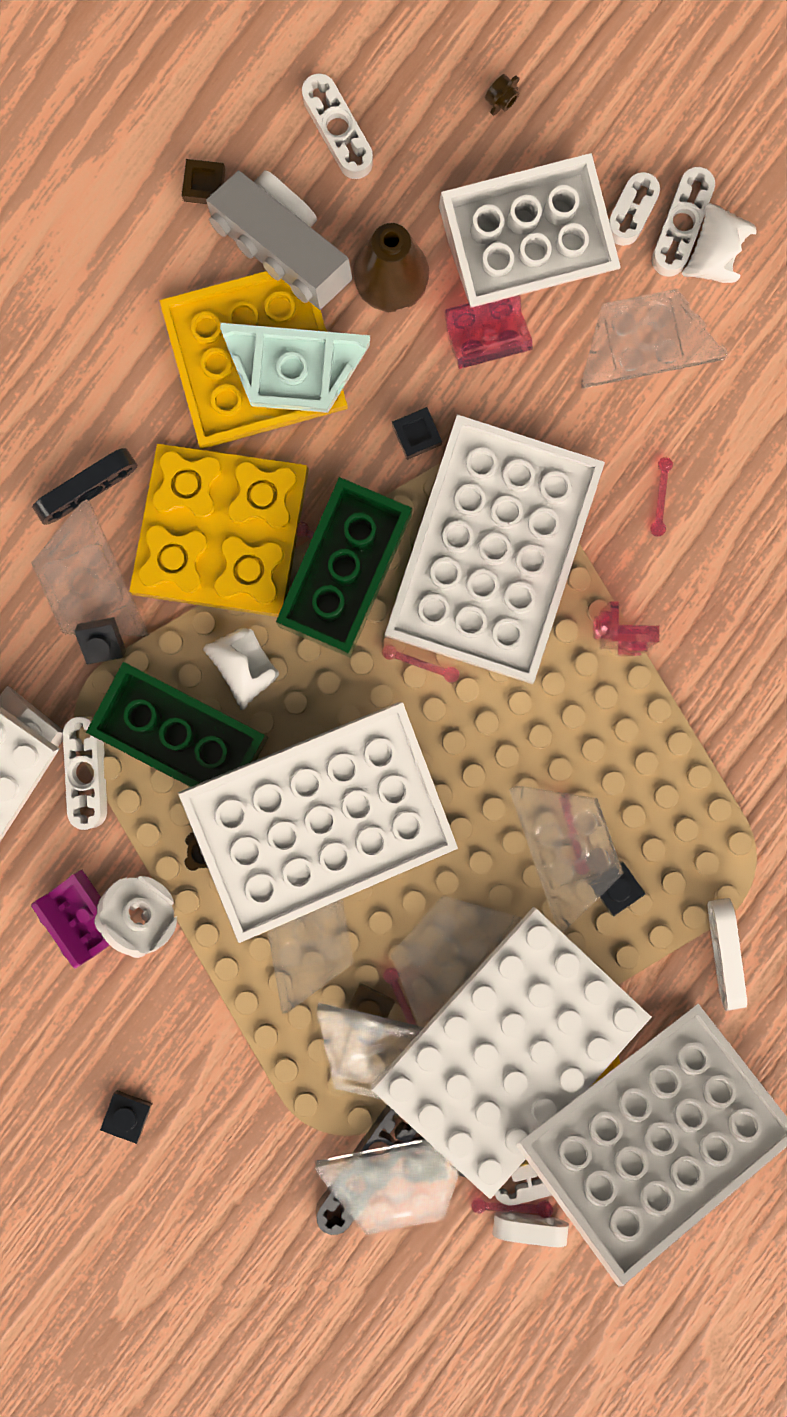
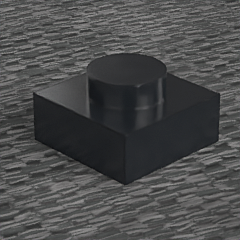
(417, 433)
(100, 640)
(622, 892)
(126, 1116)

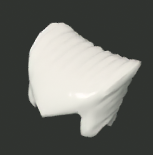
(718, 245)
(242, 664)

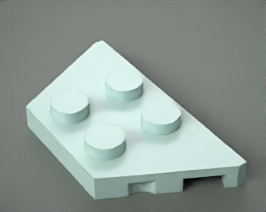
(293, 365)

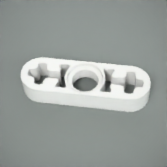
(337, 109)
(683, 250)
(73, 784)
(727, 954)

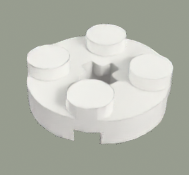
(115, 922)

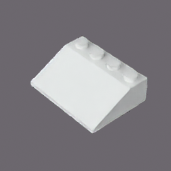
(529, 230)

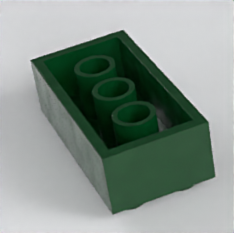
(344, 567)
(172, 729)

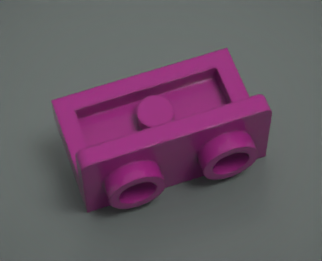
(70, 918)

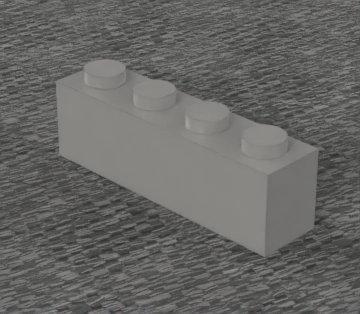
(279, 240)

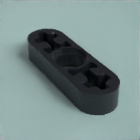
(84, 486)

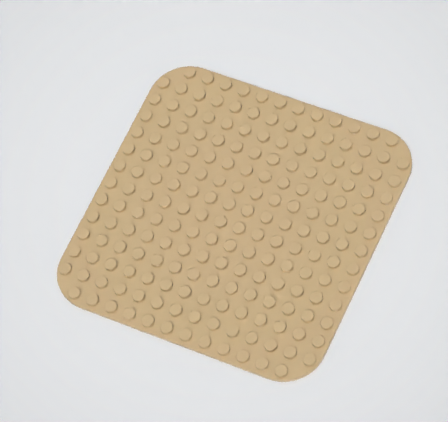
(581, 729)

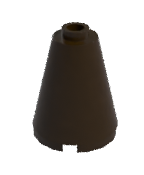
(391, 269)

